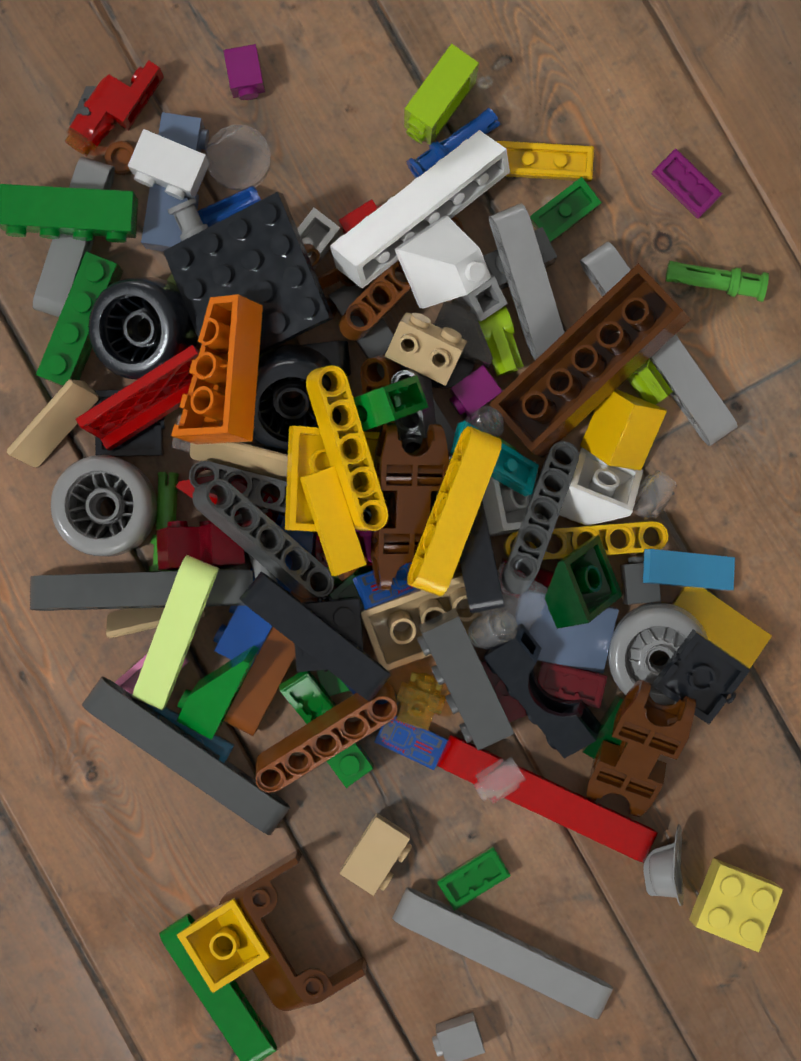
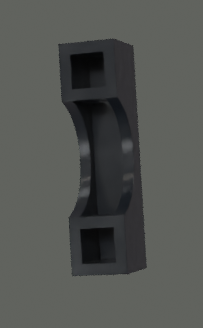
(566, 723)

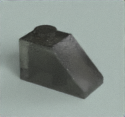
(458, 317)

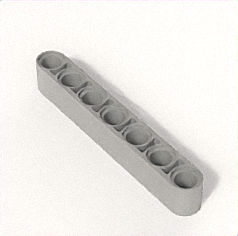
(689, 385)
(502, 953)

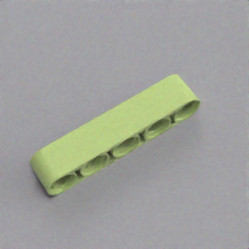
(175, 632)

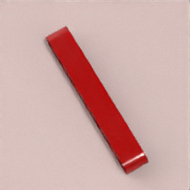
(555, 802)

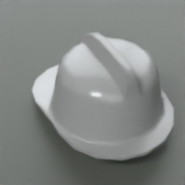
(663, 870)

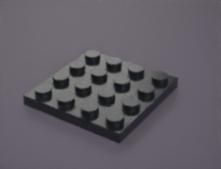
(258, 258)

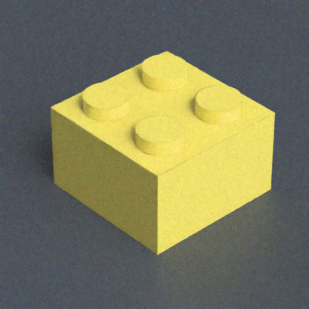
(736, 904)

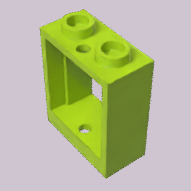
(440, 95)

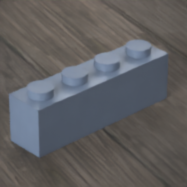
(160, 227)

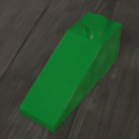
(213, 695)

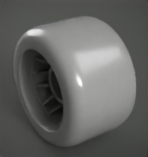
(78, 502)
(642, 633)

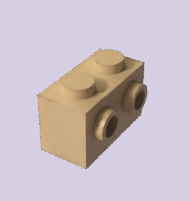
(426, 347)
(375, 855)

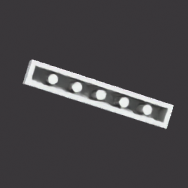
(437, 193)

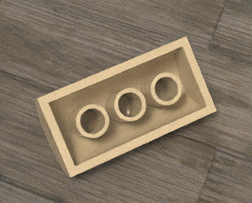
(395, 624)

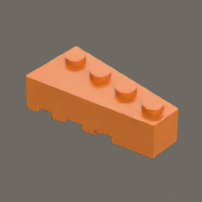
(224, 374)

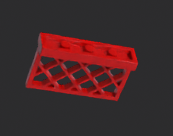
(141, 401)

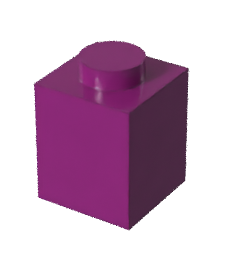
(244, 72)
(474, 392)

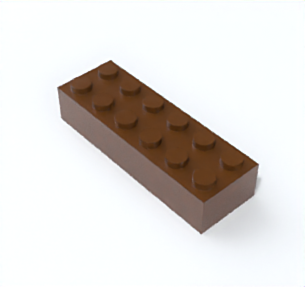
(590, 361)

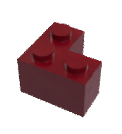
(202, 542)

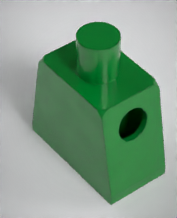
(377, 408)

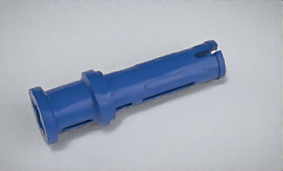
(484, 122)

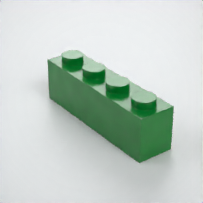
(68, 212)
(70, 340)

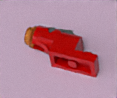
(111, 103)

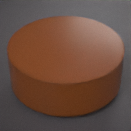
(119, 155)

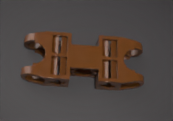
(408, 497)
(645, 733)

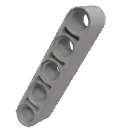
(67, 253)
(527, 278)

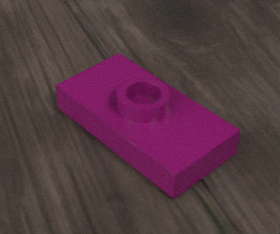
(686, 183)

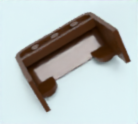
(282, 984)

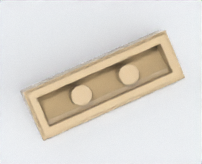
(53, 423)
(243, 457)
(135, 620)

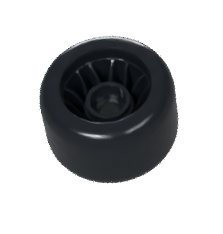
(122, 321)
(282, 371)

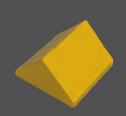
(623, 430)
(223, 944)

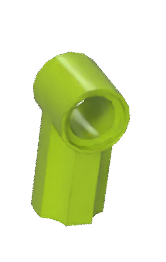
(499, 336)
(649, 383)

